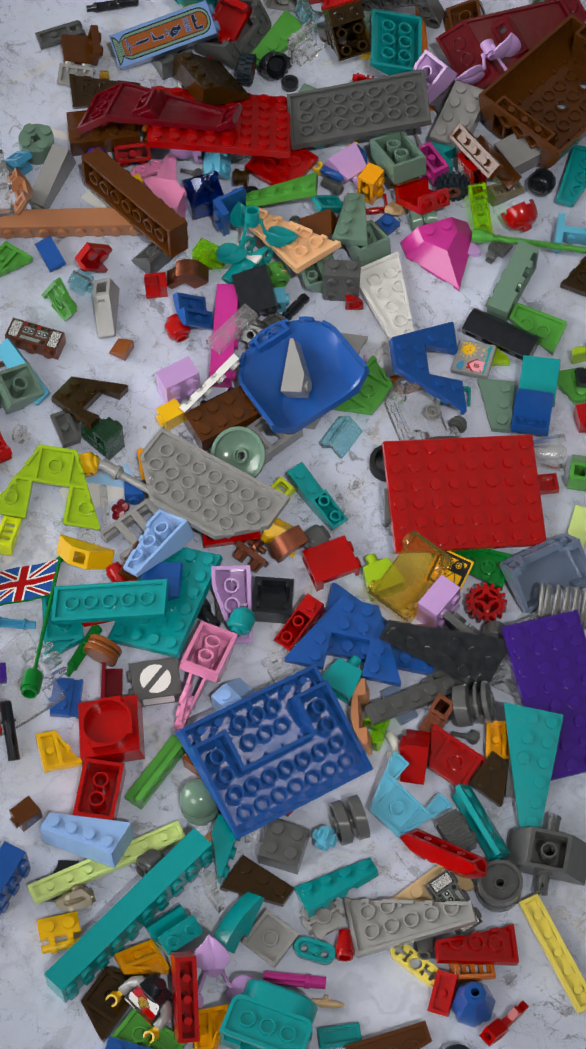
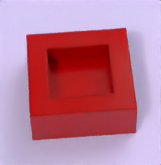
(548, 483)

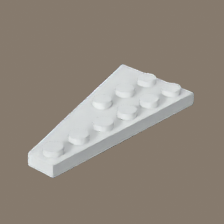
(386, 294)

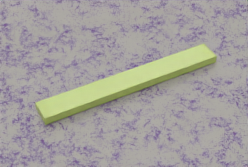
(91, 870)

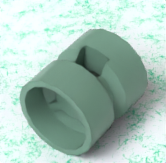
(419, 220)

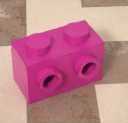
(434, 162)

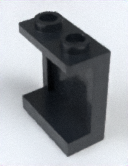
(256, 290)

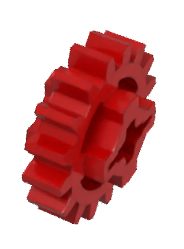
(477, 606)

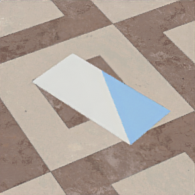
(115, 488)

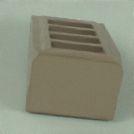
(496, 198)

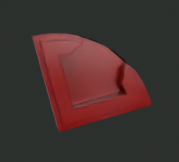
(353, 303)

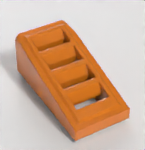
(472, 976)

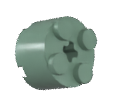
(37, 140)

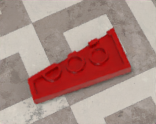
(480, 948)

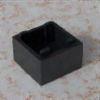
(273, 599)

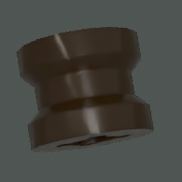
(241, 177)

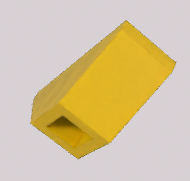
(84, 554)

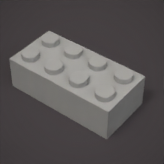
(460, 107)

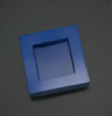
(388, 223)

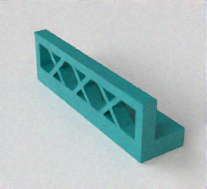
(480, 822)

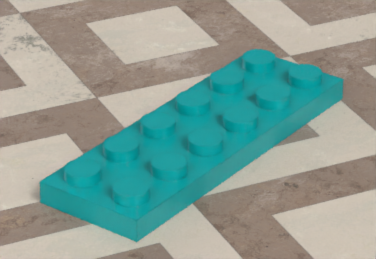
(110, 601)

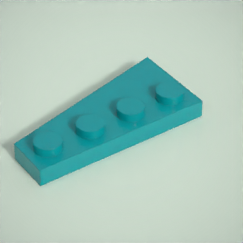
(574, 178)
(336, 884)

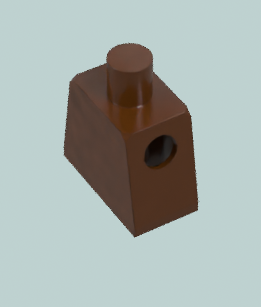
(321, 222)

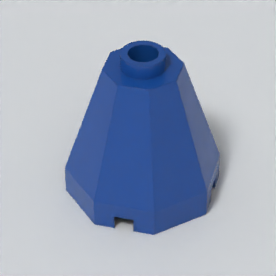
(473, 1004)

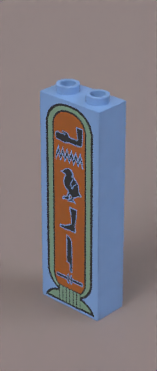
(165, 35)

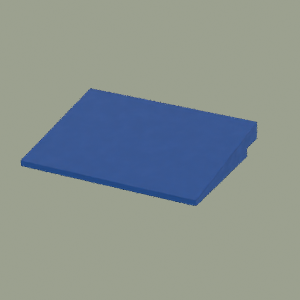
(275, 750)

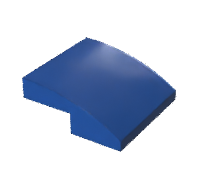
(193, 311)
(170, 571)

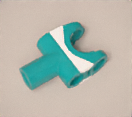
(252, 260)

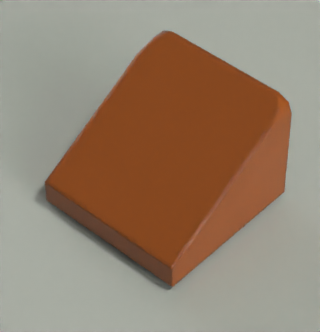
(122, 348)

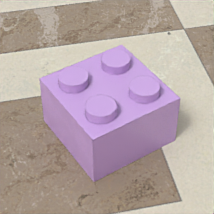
(178, 380)
(441, 597)

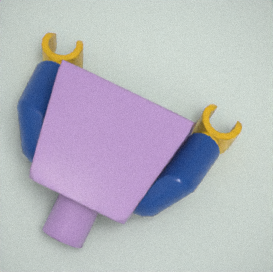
(345, 164)

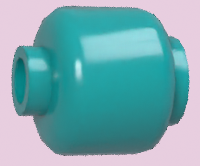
(241, 621)

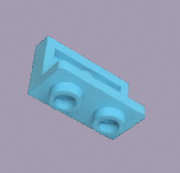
(217, 161)

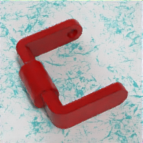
(377, 210)

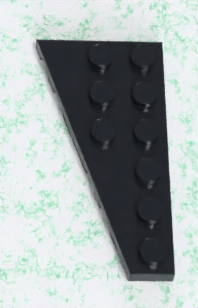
(457, 653)

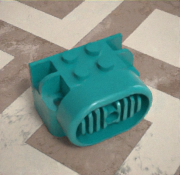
(268, 1018)

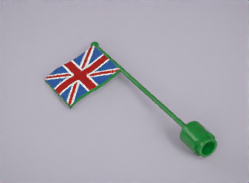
(26, 585)

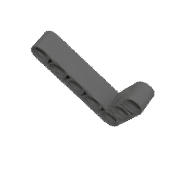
(430, 10)

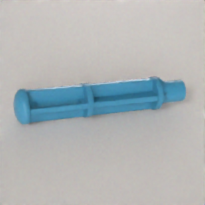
(15, 623)

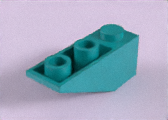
(223, 847)

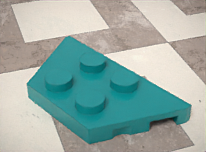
(62, 635)

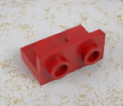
(92, 257)

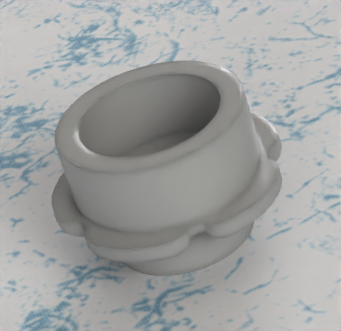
(432, 407)

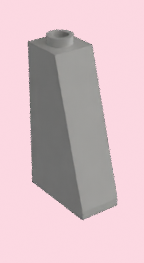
(52, 177)

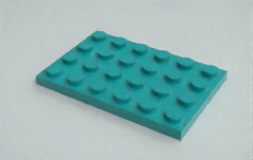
(170, 634)

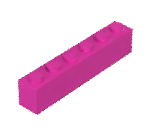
(225, 307)

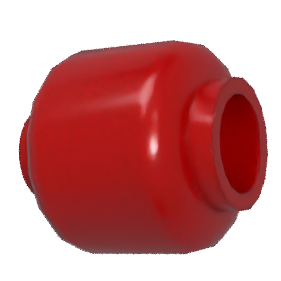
(176, 329)

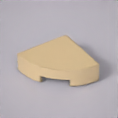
(395, 209)

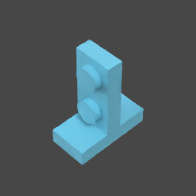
(568, 234)

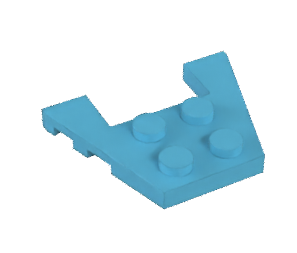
(397, 807)

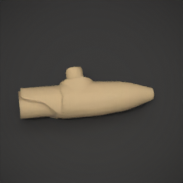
(327, 1003)

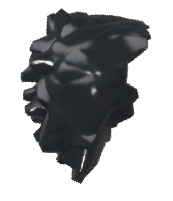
(274, 65)

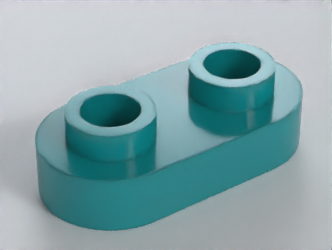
(315, 950)

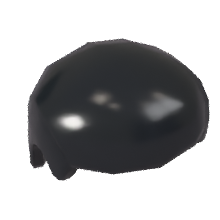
(541, 182)

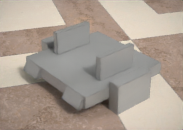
(325, 920)

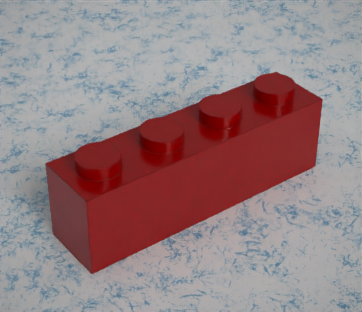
(185, 997)

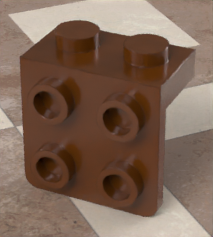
(82, 48)

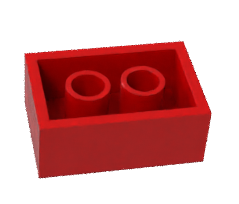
(100, 789)

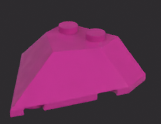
(440, 249)

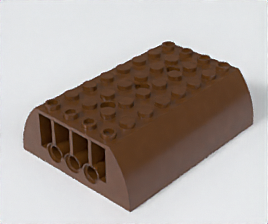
(529, 94)

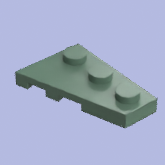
(498, 403)

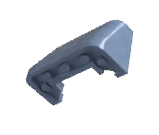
(552, 561)

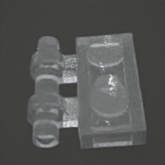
(280, 670)

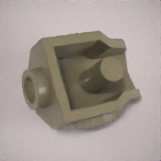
(76, 899)

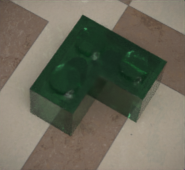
(105, 437)

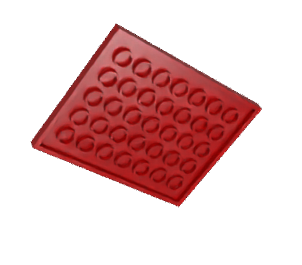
(259, 131)
(465, 492)

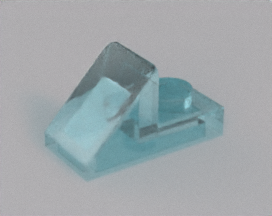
(305, 12)

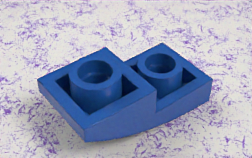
(50, 254)

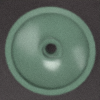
(240, 440)

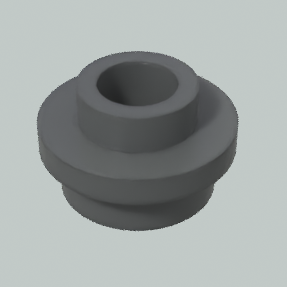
(458, 422)

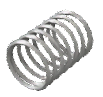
(541, 611)

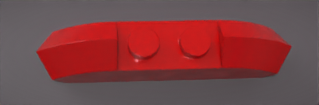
(445, 854)

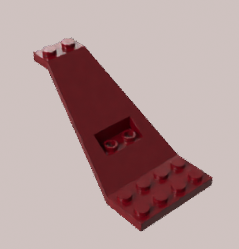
(527, 22)
(153, 107)

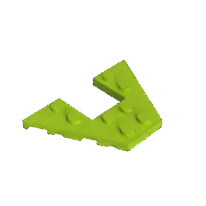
(52, 467)

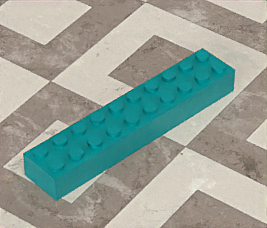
(129, 916)

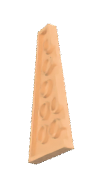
(304, 250)

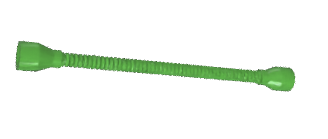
(482, 236)

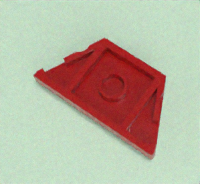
(452, 758)

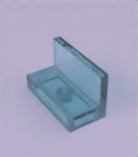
(341, 435)

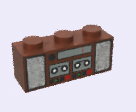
(36, 338)

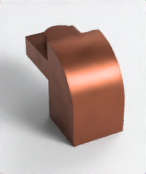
(189, 272)
(287, 543)
(439, 714)

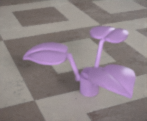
(507, 48)
(212, 959)

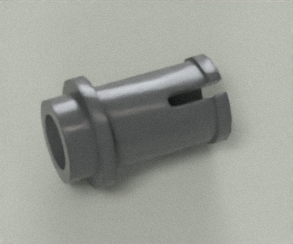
(336, 187)

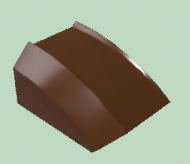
(461, 11)

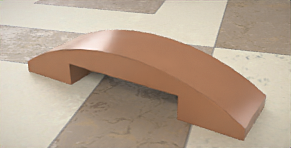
(22, 190)
(360, 699)

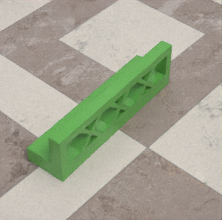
(155, 773)

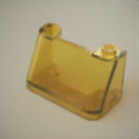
(410, 576)

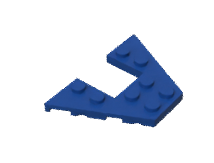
(411, 362)
(352, 621)

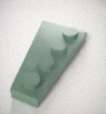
(351, 224)

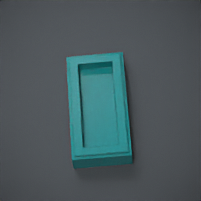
(339, 1035)

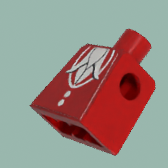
(468, 168)

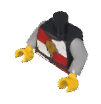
(149, 999)

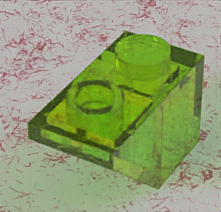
(206, 253)

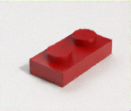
(443, 992)

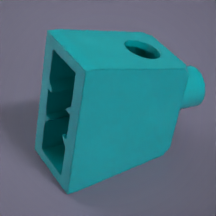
(344, 677)

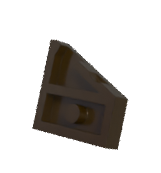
(491, 778)

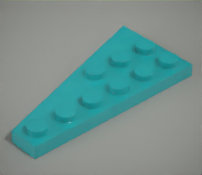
(532, 749)

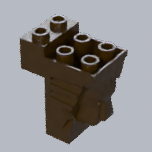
(345, 29)

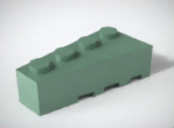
(513, 280)

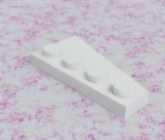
(207, 388)

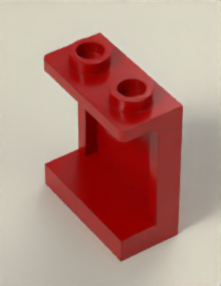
(232, 18)
(419, 198)
(330, 561)

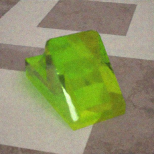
(378, 733)

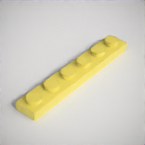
(555, 951)

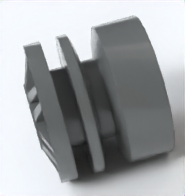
(475, 703)

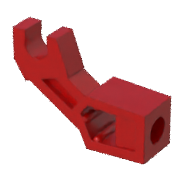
(498, 1028)

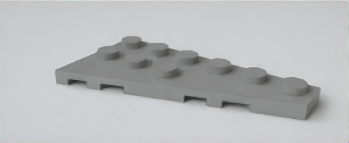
(394, 923)

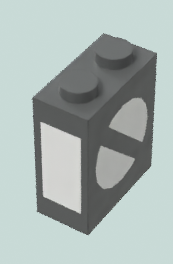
(155, 681)

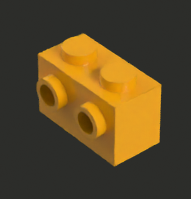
(371, 183)

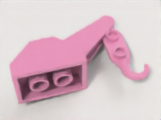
(165, 183)
(207, 658)

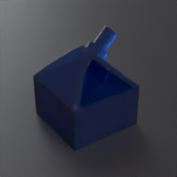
(201, 193)

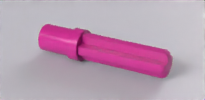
(297, 980)

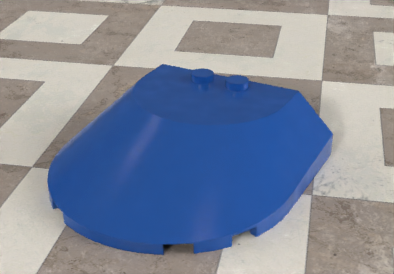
(331, 361)

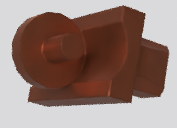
(243, 551)

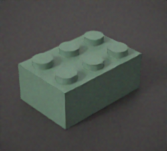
(398, 156)

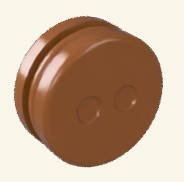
(102, 650)

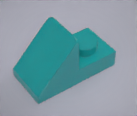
(447, 153)
(325, 202)

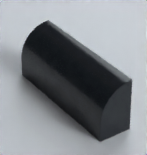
(500, 333)

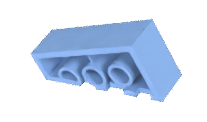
(88, 837)

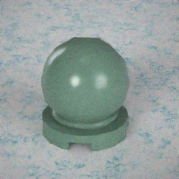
(198, 803)

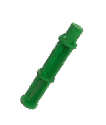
(79, 655)

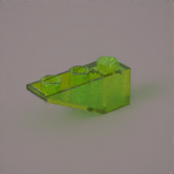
(480, 207)

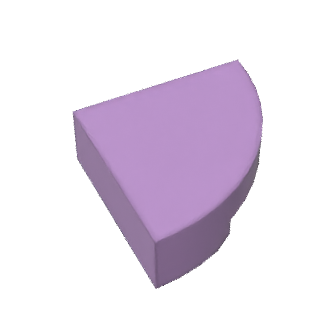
(473, 250)

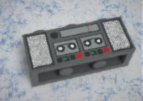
(445, 888)

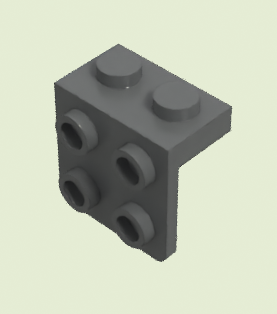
(341, 278)

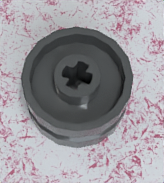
(349, 820)
(510, 880)

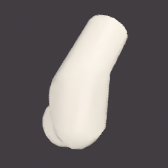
(394, 743)

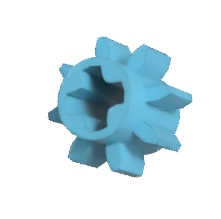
(324, 838)

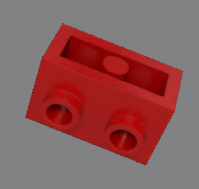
(132, 152)

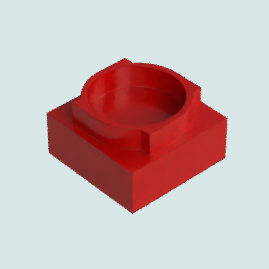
(112, 729)

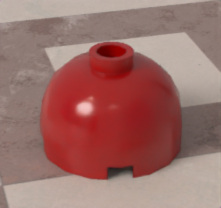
(521, 216)

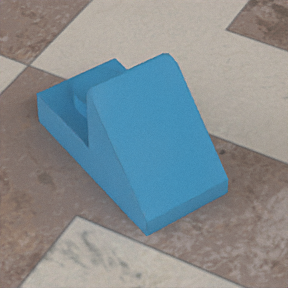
(20, 160)

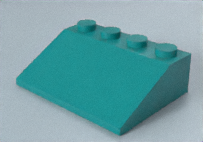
(395, 41)

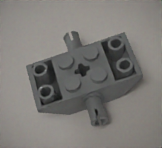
(566, 857)

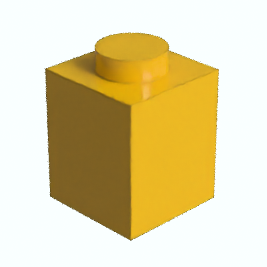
(169, 415)

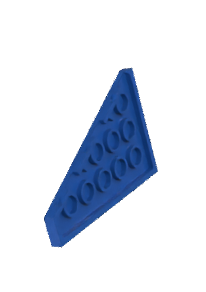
(345, 647)

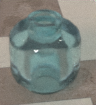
(81, 282)

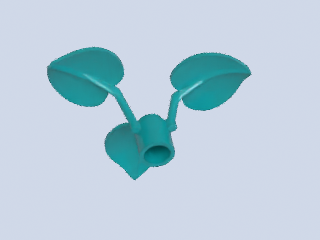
(250, 217)

